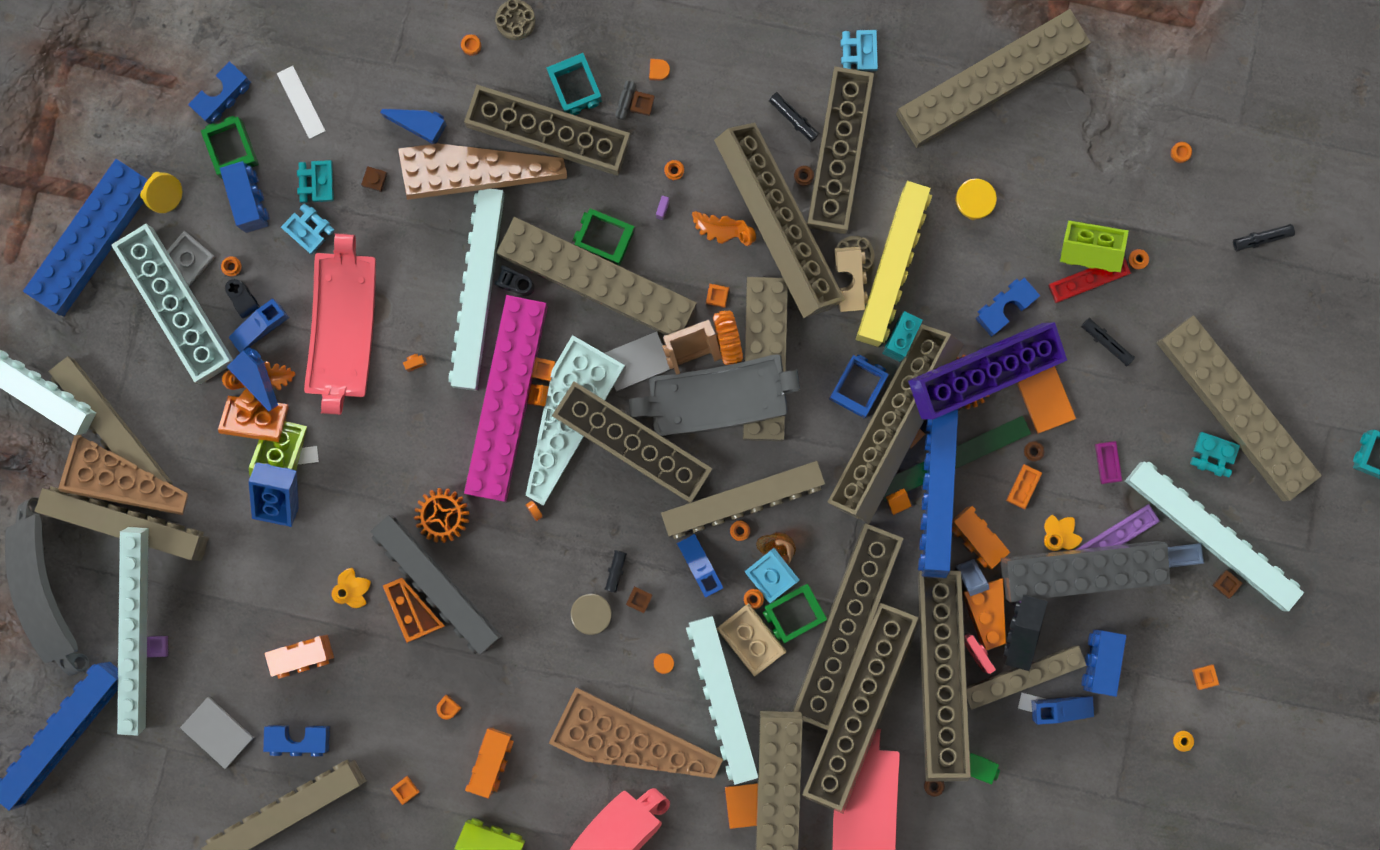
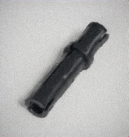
(799, 123)
(1256, 239)
(1107, 341)

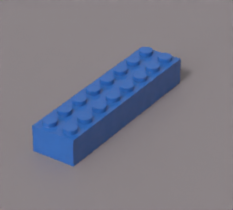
(88, 239)
(938, 496)
(59, 735)

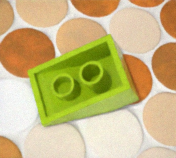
(281, 453)

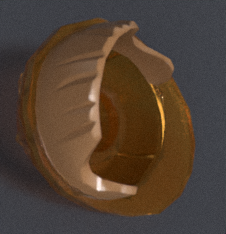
(781, 542)

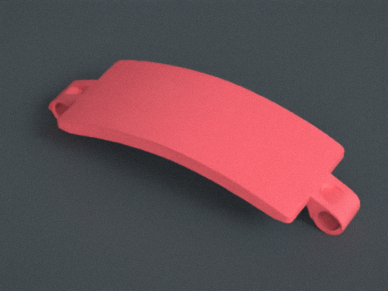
(341, 324)
(872, 807)
(624, 823)

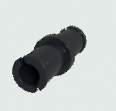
(615, 571)

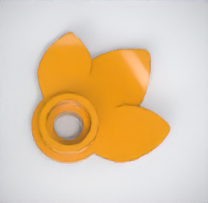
(1062, 531)
(353, 587)

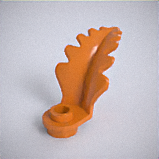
(723, 228)
(276, 375)

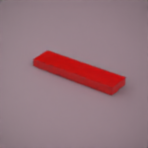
(1085, 281)

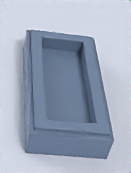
(1185, 555)
(972, 577)

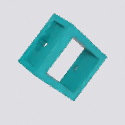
(568, 66)
(902, 336)
(1362, 456)

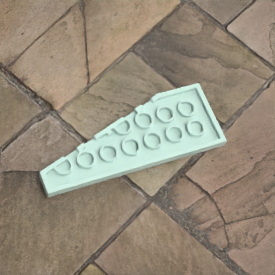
(555, 440)

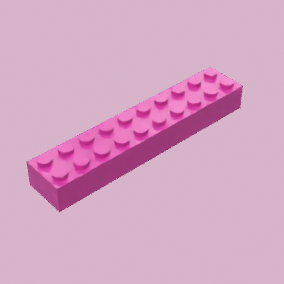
(506, 398)

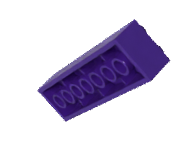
(987, 370)

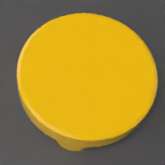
(162, 192)
(976, 199)

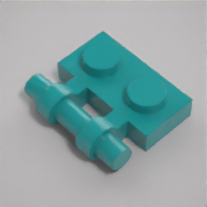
(322, 181)
(1215, 448)

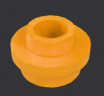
(1177, 741)

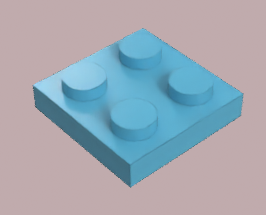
(772, 575)

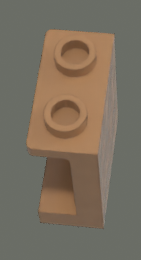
(690, 344)

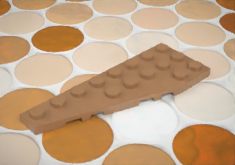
(459, 169)
(615, 737)

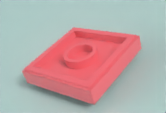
(978, 653)

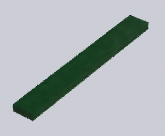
(965, 453)

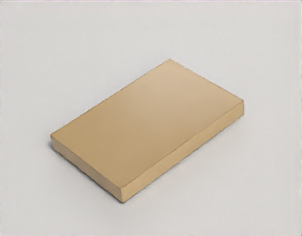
(751, 639)

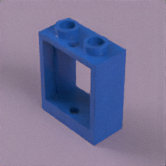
(849, 404)

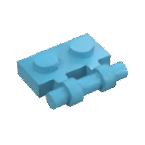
(865, 48)
(303, 233)

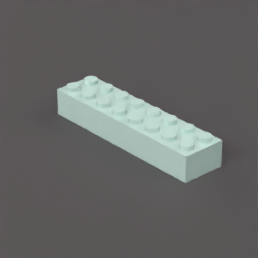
(173, 303)
(723, 700)

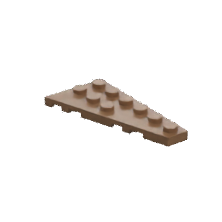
(108, 477)

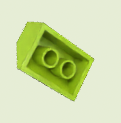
(1094, 246)
(480, 837)

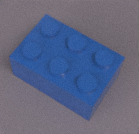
(245, 197)
(273, 494)
(1104, 662)

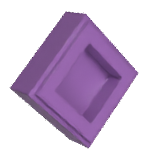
(662, 208)
(157, 646)

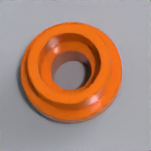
(674, 164)
(1134, 263)
(225, 266)
(744, 525)
(747, 598)

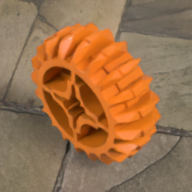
(728, 337)
(445, 524)

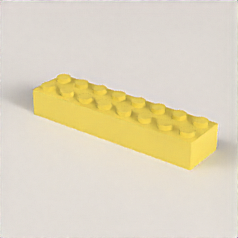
(892, 266)

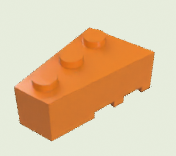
(979, 538)
(410, 611)
(988, 614)
(490, 763)

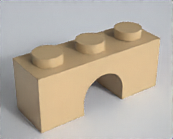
(851, 261)

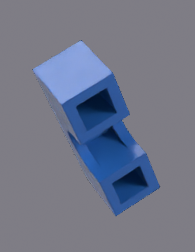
(233, 83)
(1020, 294)
(278, 741)

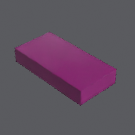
(1108, 462)

